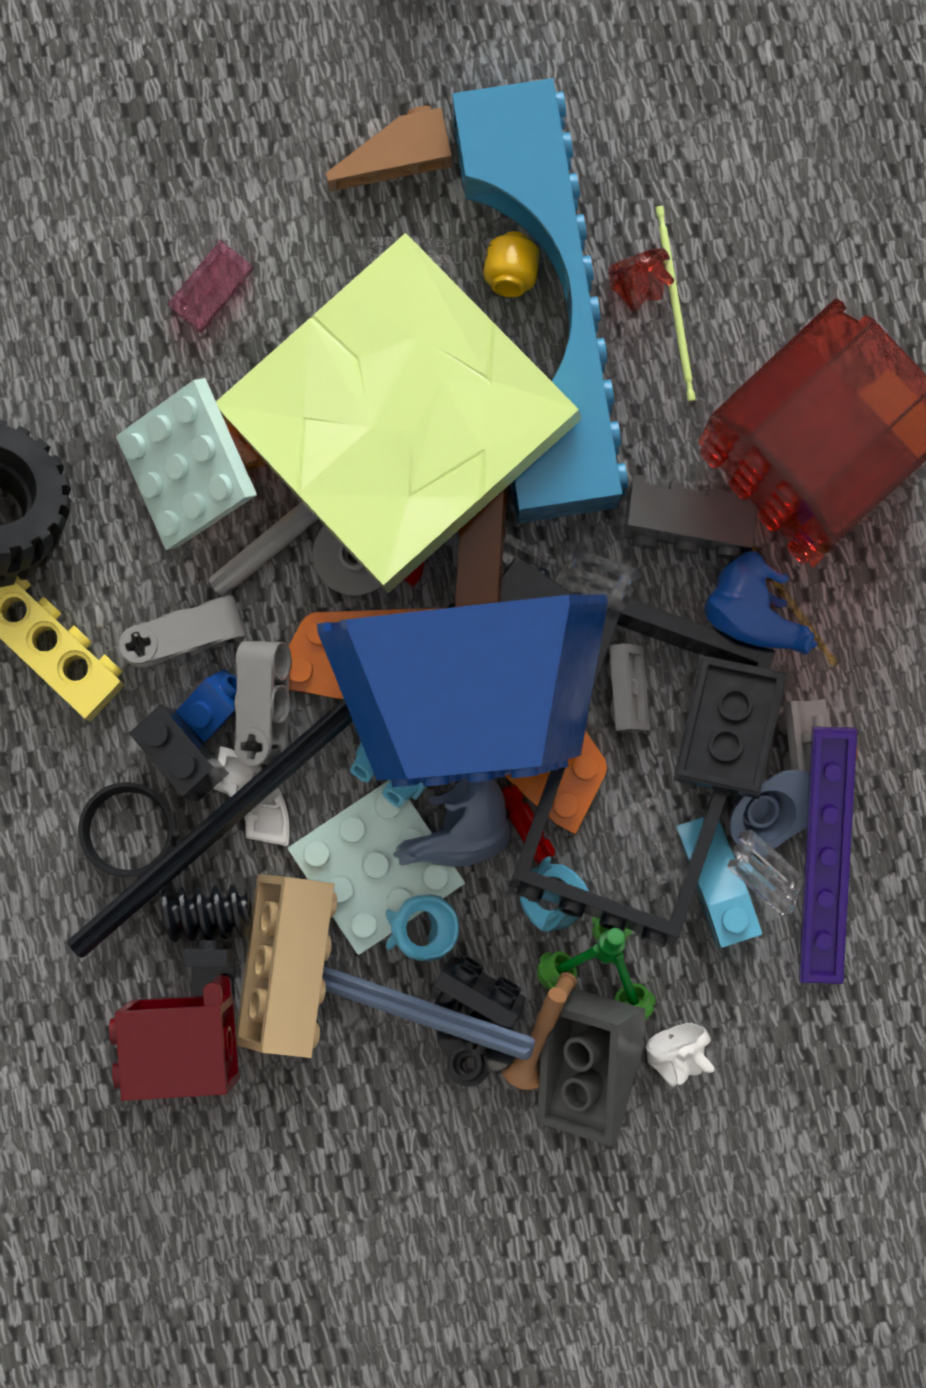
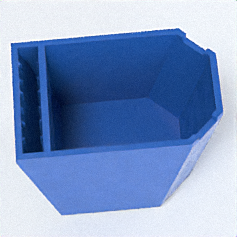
(470, 687)

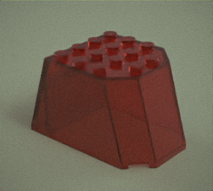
(823, 432)

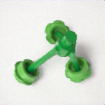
(607, 950)

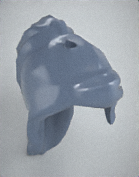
(472, 828)

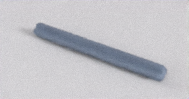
(428, 1014)

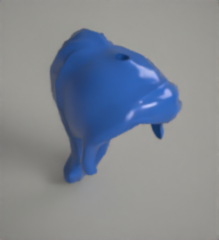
(743, 607)

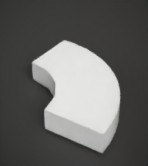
(270, 817)

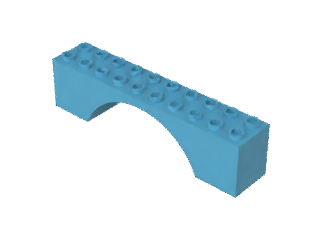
(521, 165)

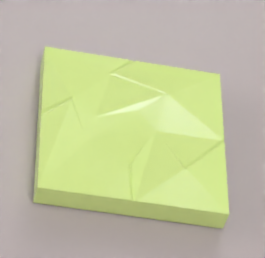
(397, 412)

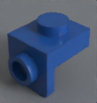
(210, 705)

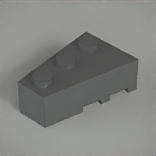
(689, 519)

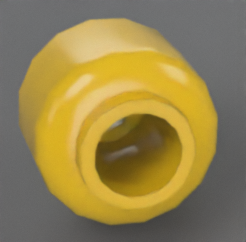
(511, 264)

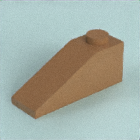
(403, 148)

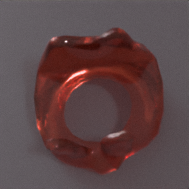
(643, 279)

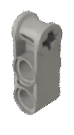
(184, 632)
(262, 700)

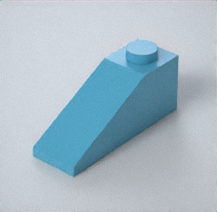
(720, 890)

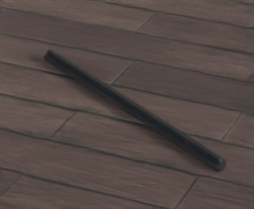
(211, 829)

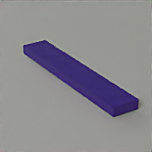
(827, 854)

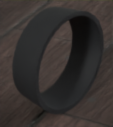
(89, 811)

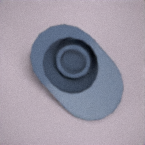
(777, 812)

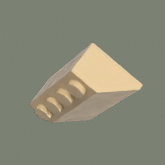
(285, 965)

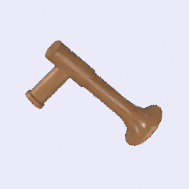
(526, 1073)

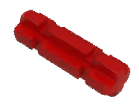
(522, 817)

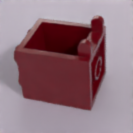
(177, 1045)

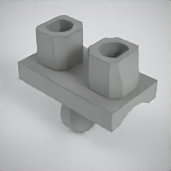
(797, 724)

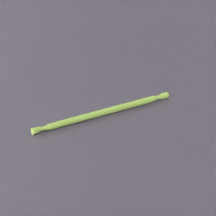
(676, 307)

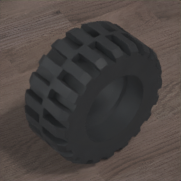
(44, 498)

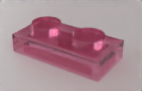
(210, 286)

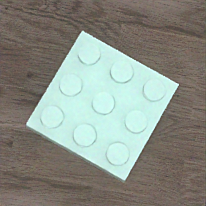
(186, 464)
(358, 857)

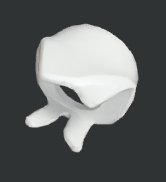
(681, 1055)

